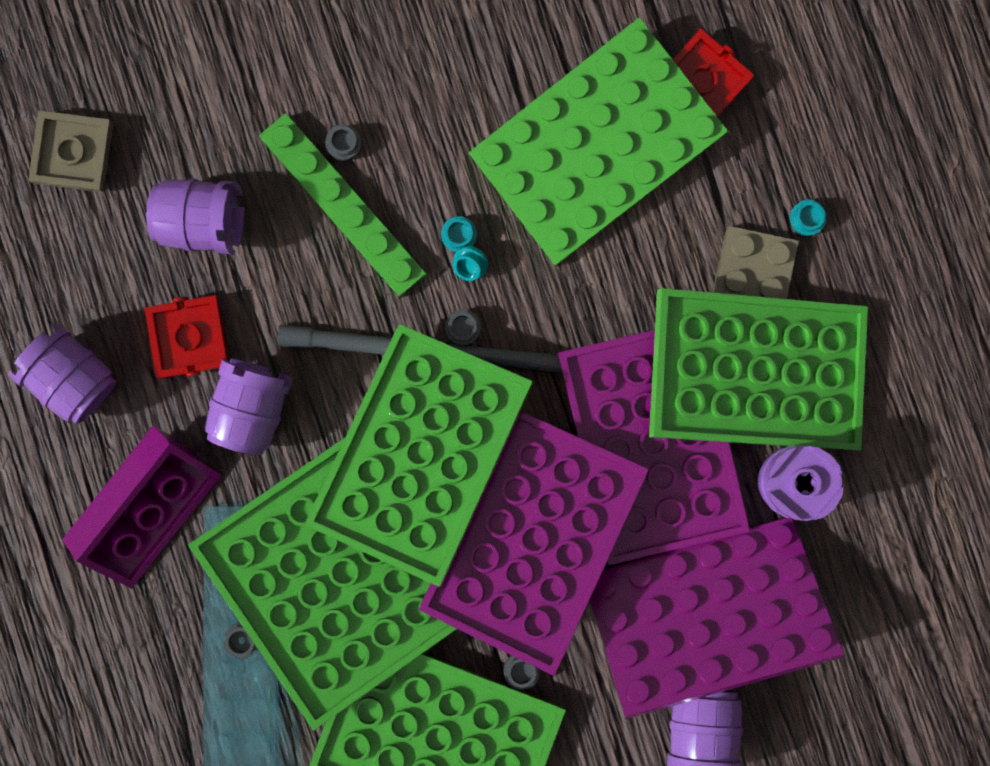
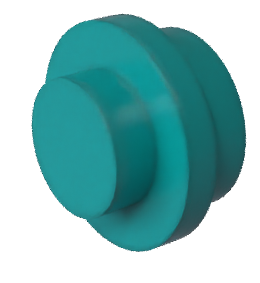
(808, 217)
(458, 233)
(470, 263)

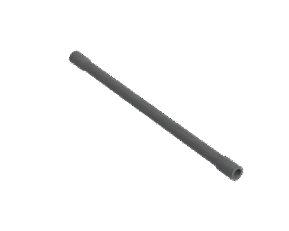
(310, 338)

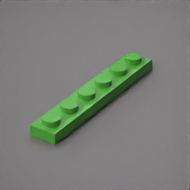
(342, 205)

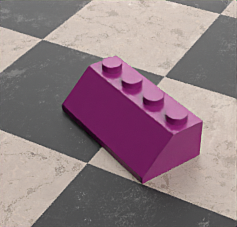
(140, 508)

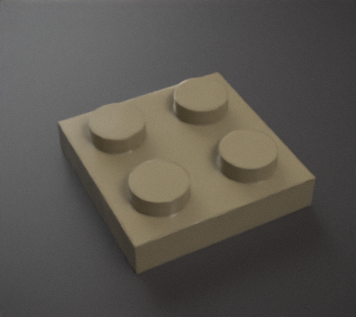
(70, 151)
(755, 264)

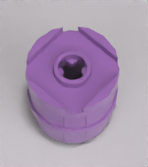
(196, 215)
(63, 375)
(246, 406)
(778, 482)
(707, 731)

